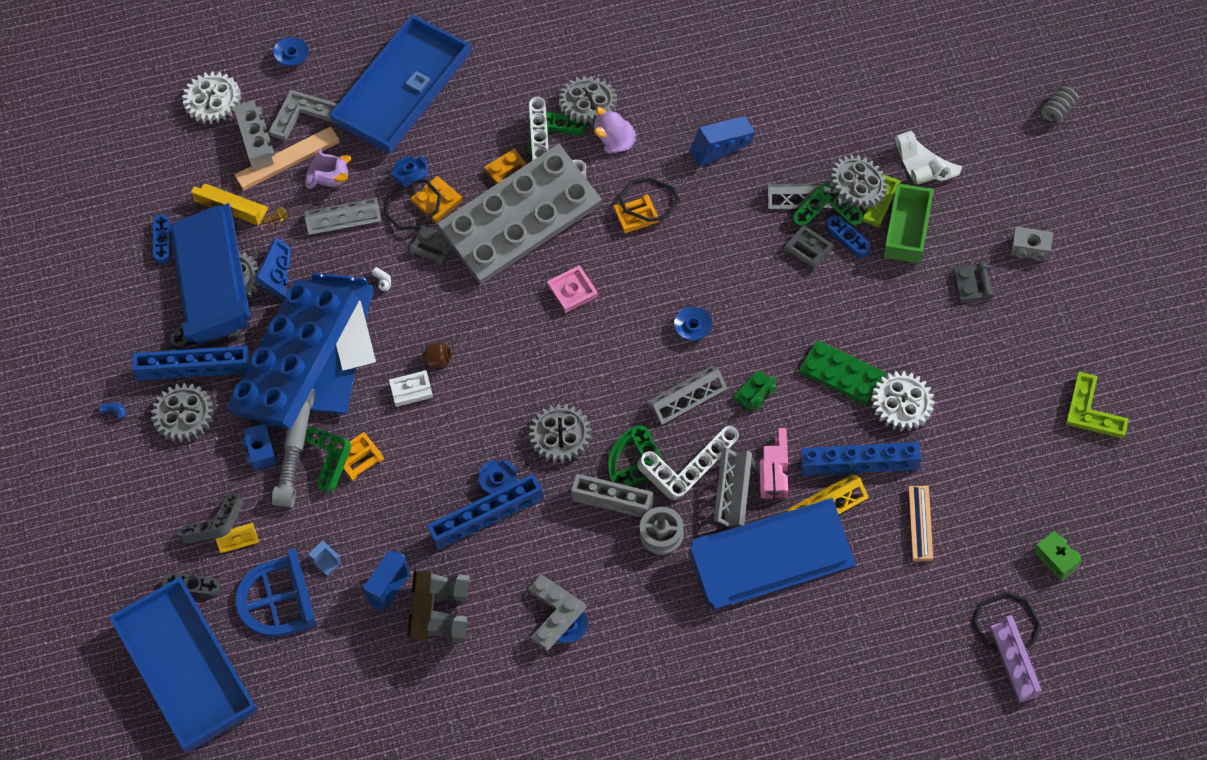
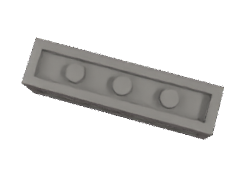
(800, 189)
(342, 216)
(682, 389)
(736, 489)

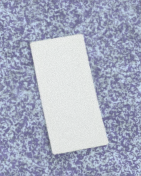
(355, 343)

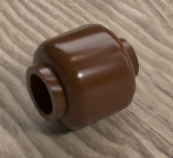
(437, 355)

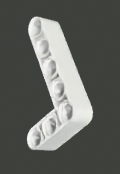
(540, 132)
(693, 467)

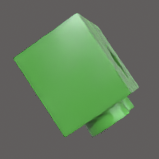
(1058, 555)

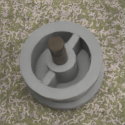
(661, 530)

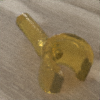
(279, 213)

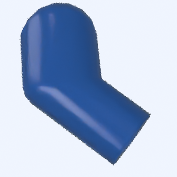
(113, 407)

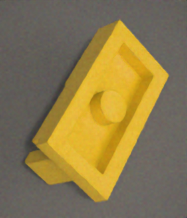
(238, 538)

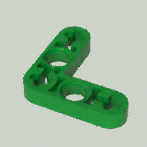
(554, 128)
(824, 199)
(334, 453)

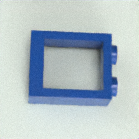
(386, 580)

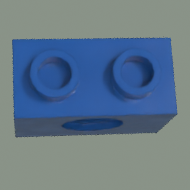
(255, 437)

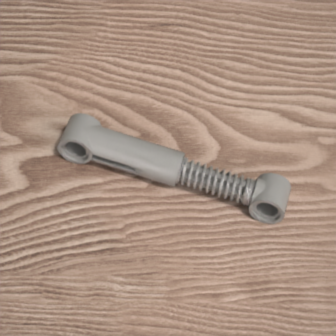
(284, 493)

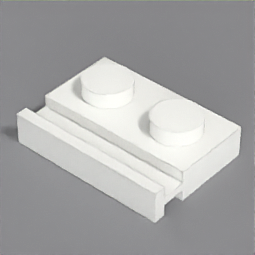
(411, 388)

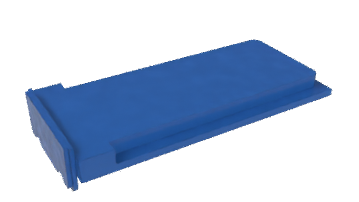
(209, 275)
(334, 384)
(770, 554)

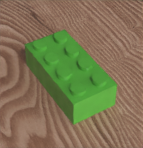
(908, 223)

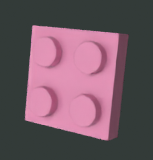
(572, 289)

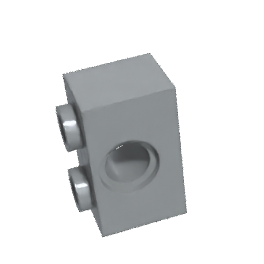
(1040, 239)

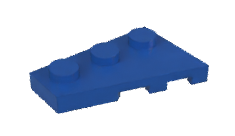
(274, 269)

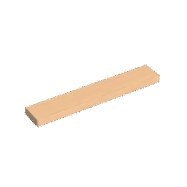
(288, 158)

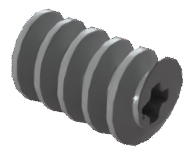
(1060, 103)

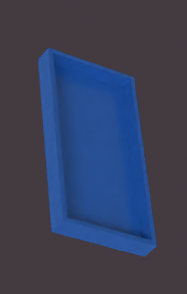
(380, 103)
(292, 353)
(183, 664)

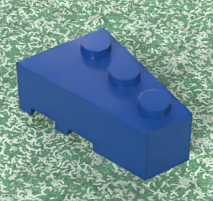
(720, 139)

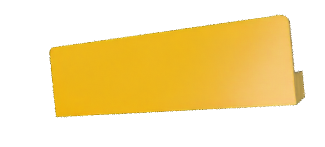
(241, 207)

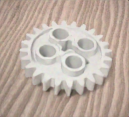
(219, 90)
(898, 415)

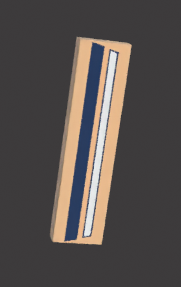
(920, 523)

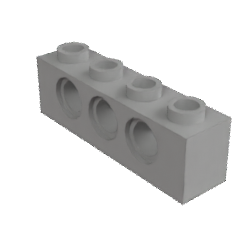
(253, 134)
(611, 496)

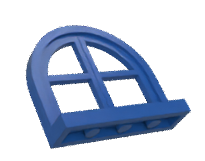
(299, 591)

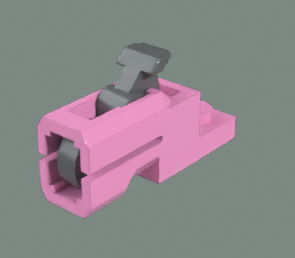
(771, 468)

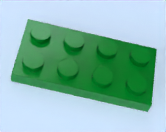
(841, 372)

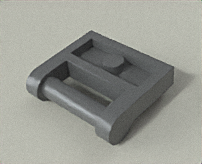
(434, 241)
(811, 243)
(967, 284)

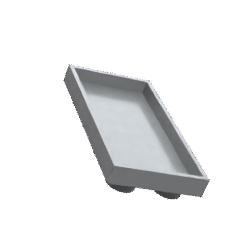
(519, 214)

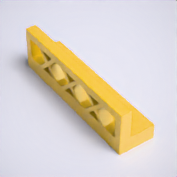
(835, 491)

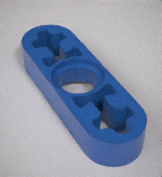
(157, 232)
(849, 244)

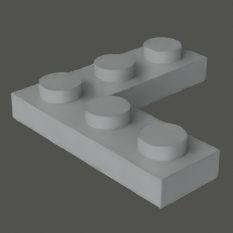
(292, 107)
(566, 611)

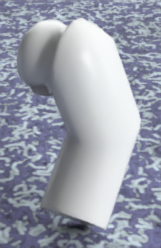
(384, 279)

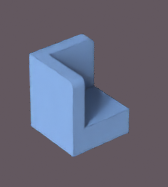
(418, 82)
(324, 558)

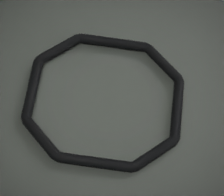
(643, 217)
(424, 220)
(996, 598)

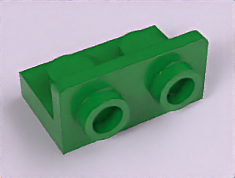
(755, 391)

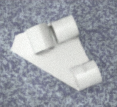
(922, 163)

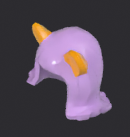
(613, 131)
(327, 170)

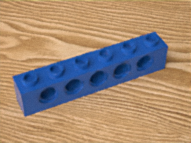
(191, 363)
(860, 458)
(485, 512)

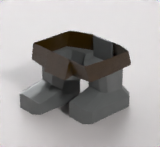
(427, 622)

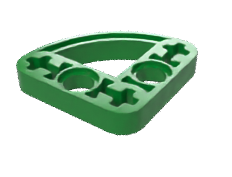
(621, 443)

